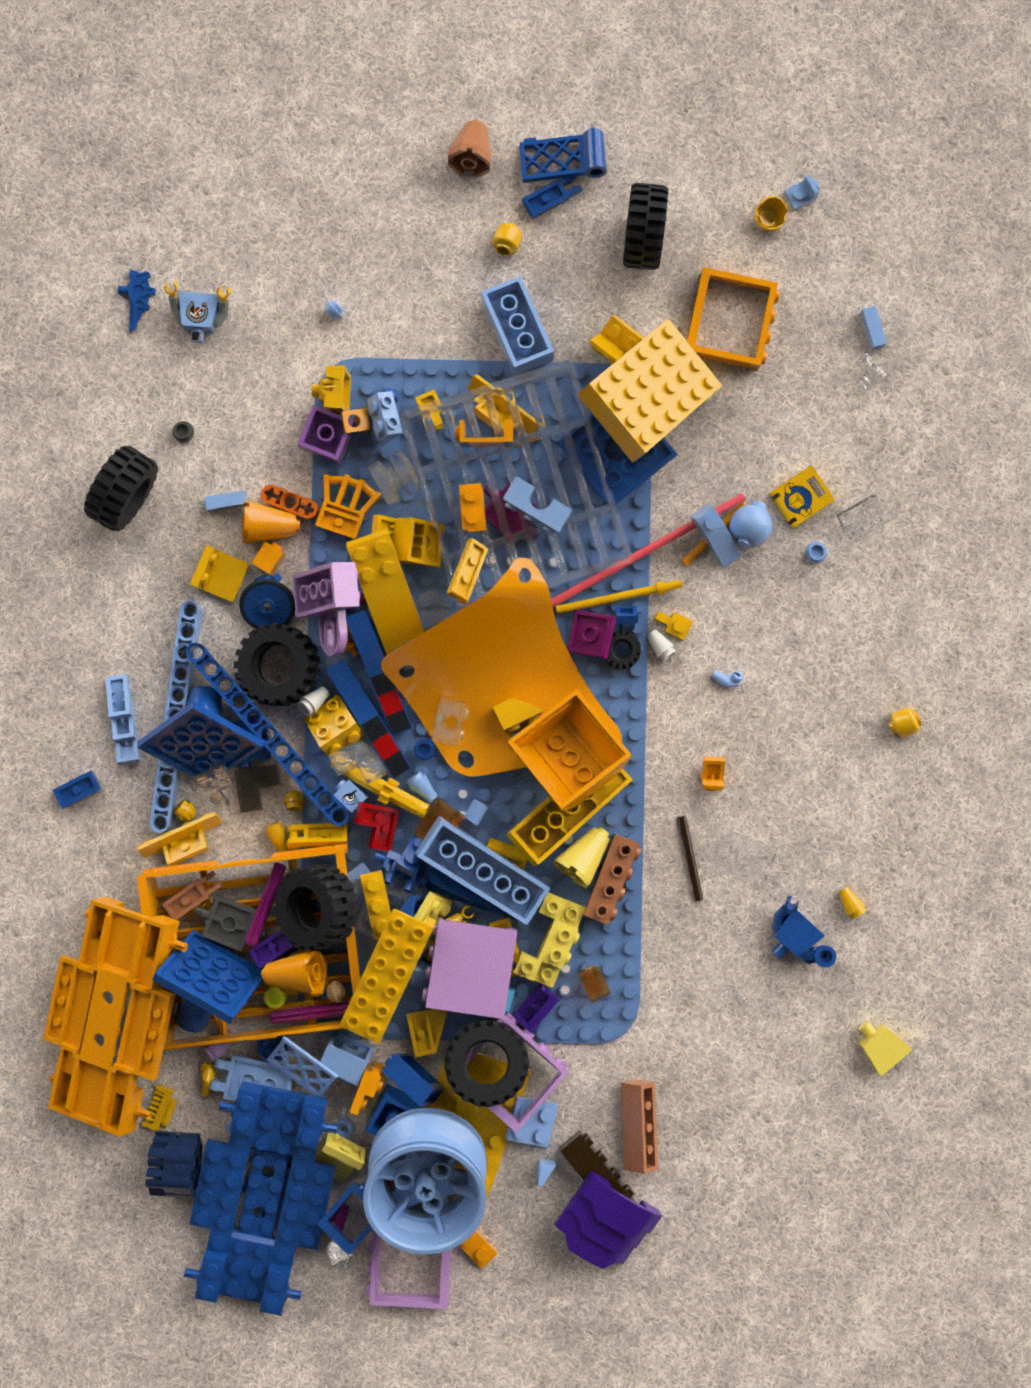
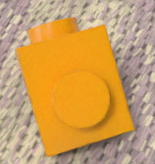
(713, 773)

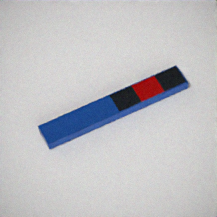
(372, 657)
(368, 718)

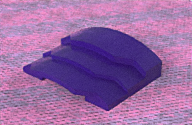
(604, 1223)

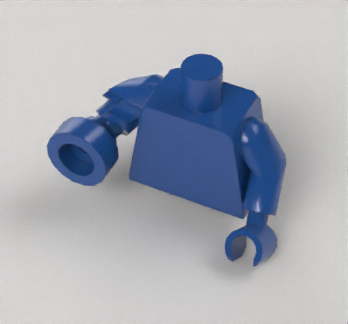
(798, 937)

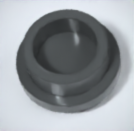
(183, 431)

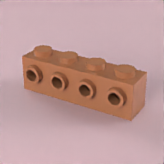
(611, 878)
(638, 1120)

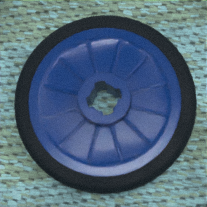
(264, 592)

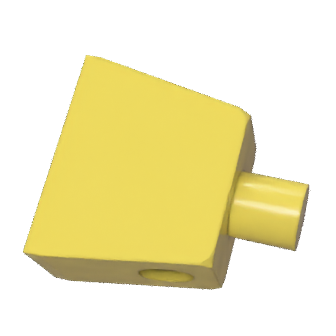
(882, 1047)

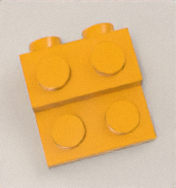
(371, 1082)

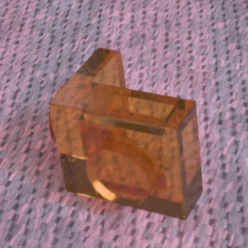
(594, 983)

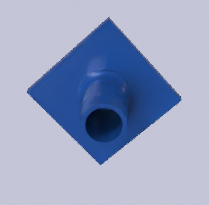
(199, 736)
(208, 981)

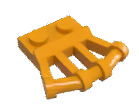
(343, 519)

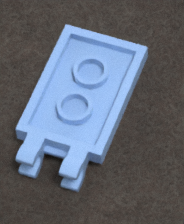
(251, 1071)

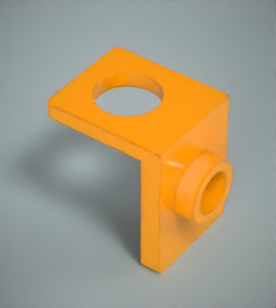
(361, 420)

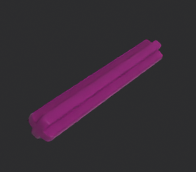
(265, 904)
(309, 1012)

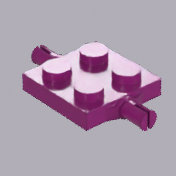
(512, 517)

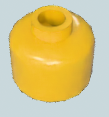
(507, 239)
(905, 722)

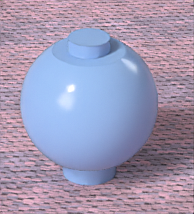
(751, 525)

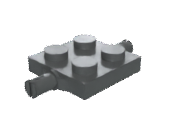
(228, 922)

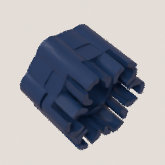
(179, 1164)

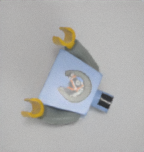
(199, 310)

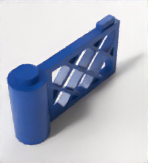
(591, 156)

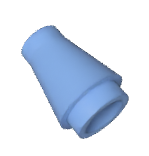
(420, 785)

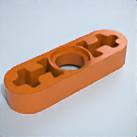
(279, 491)

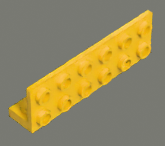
(386, 975)

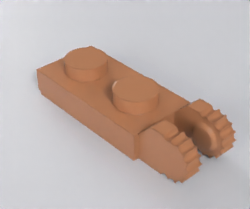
(190, 897)

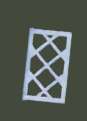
(303, 1081)

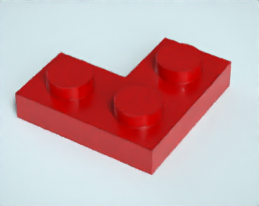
(383, 821)

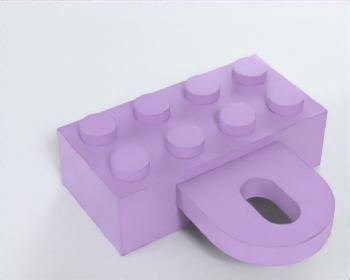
(327, 594)

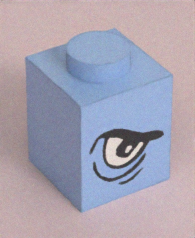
(349, 794)

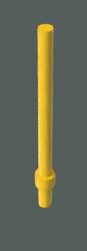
(659, 588)

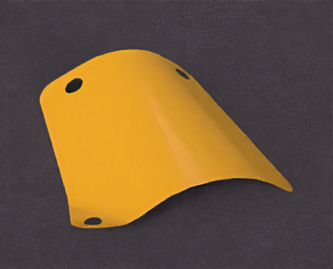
(485, 655)

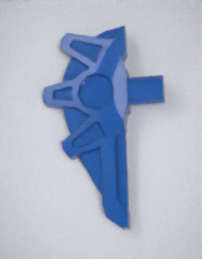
(139, 294)

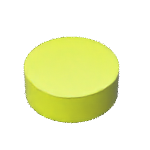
(275, 998)

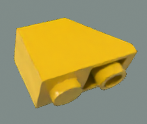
(513, 712)

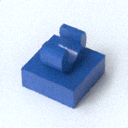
(625, 615)

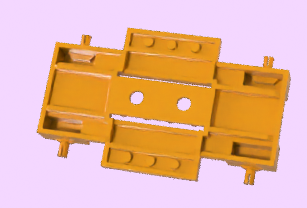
(115, 951)

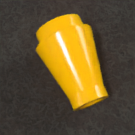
(277, 835)
(852, 904)

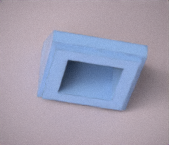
(476, 811)
(545, 1168)

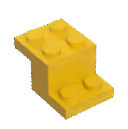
(413, 539)

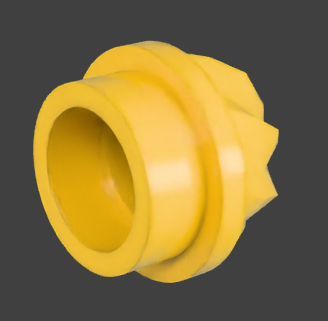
(294, 801)
(185, 811)

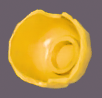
(775, 208)

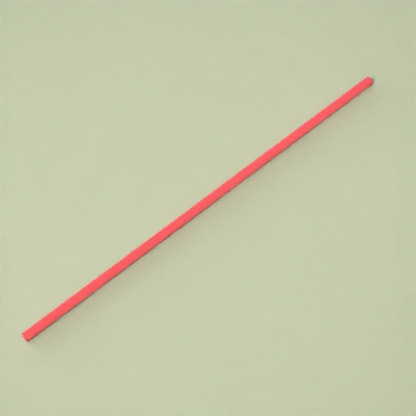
(641, 553)

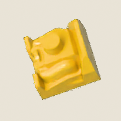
(334, 389)

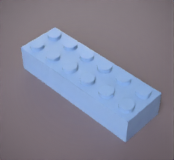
(482, 870)

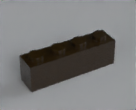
(585, 1158)

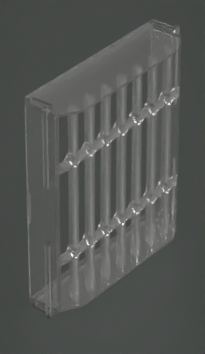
(487, 394)

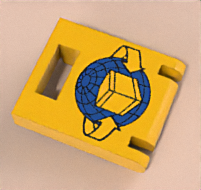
(798, 497)

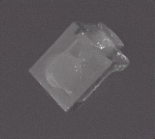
(338, 1257)

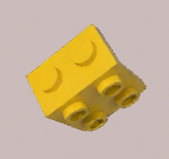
(334, 726)

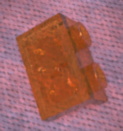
(441, 809)

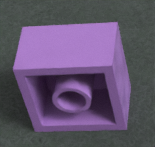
(325, 435)

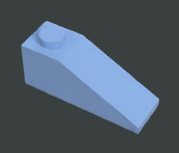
(716, 535)

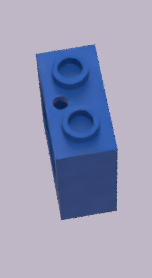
(413, 1079)
(335, 1232)

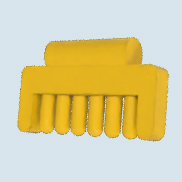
(165, 1109)

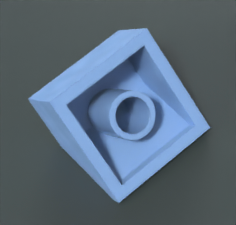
(347, 1057)

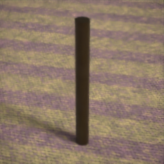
(690, 858)

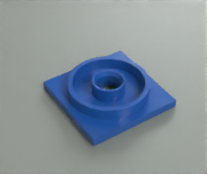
(621, 475)

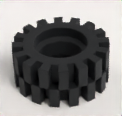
(635, 650)

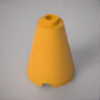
(267, 523)
(297, 972)

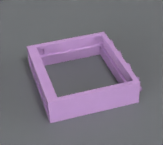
(543, 1051)
(401, 1299)

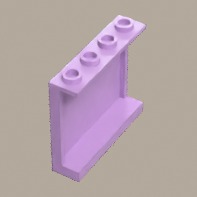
(470, 968)

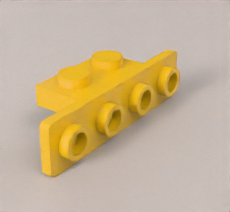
(502, 409)
(182, 842)

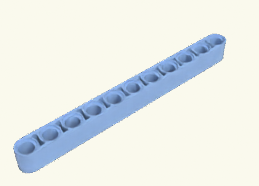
(173, 705)

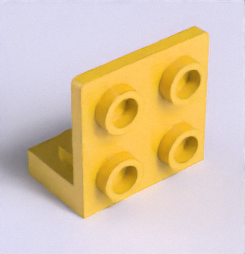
(615, 339)
(219, 574)

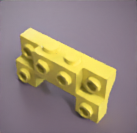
(556, 943)

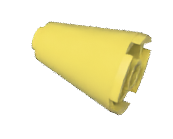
(584, 856)

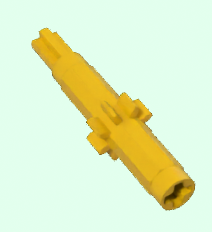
(389, 792)

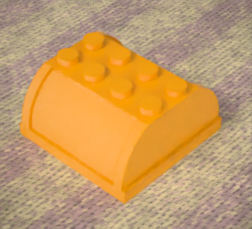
(570, 751)

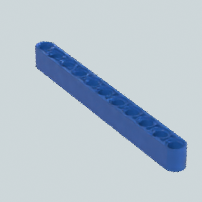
(263, 724)

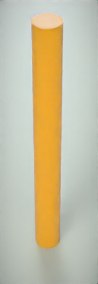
(703, 545)

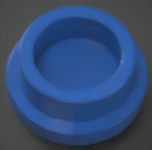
(424, 749)

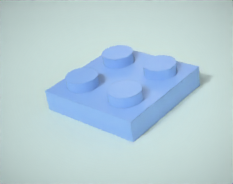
(538, 1127)

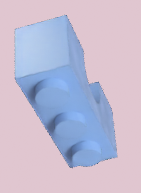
(519, 497)

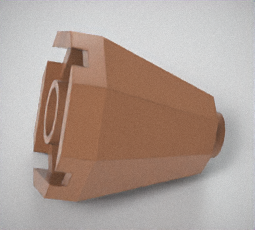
(470, 148)

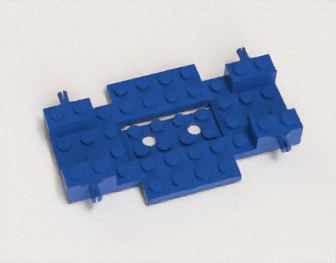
(248, 1259)

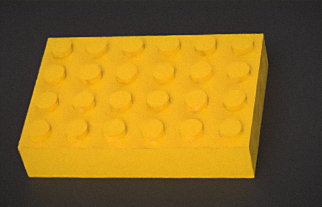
(649, 390)

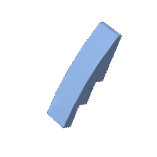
(123, 719)

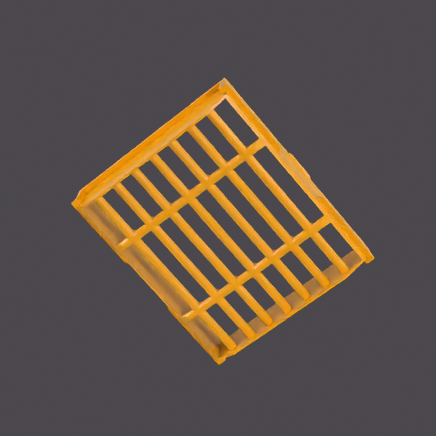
(150, 906)

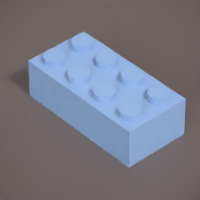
(517, 326)

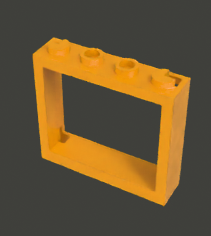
(768, 318)

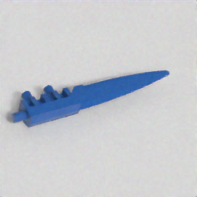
(435, 882)

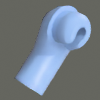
(728, 680)

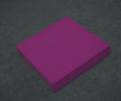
(591, 634)

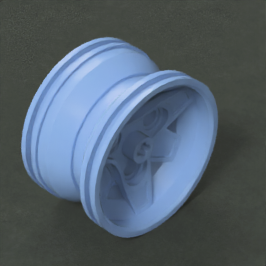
(415, 1146)

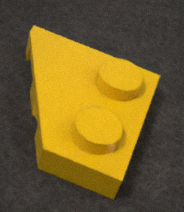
(426, 1030)

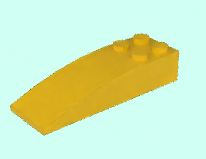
(385, 589)
(549, 827)

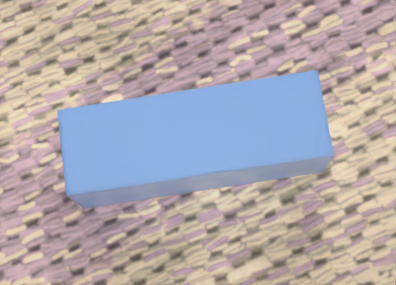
(873, 327)
(225, 501)

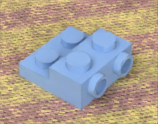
(383, 418)

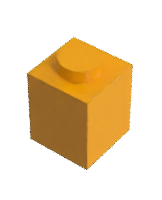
(269, 557)

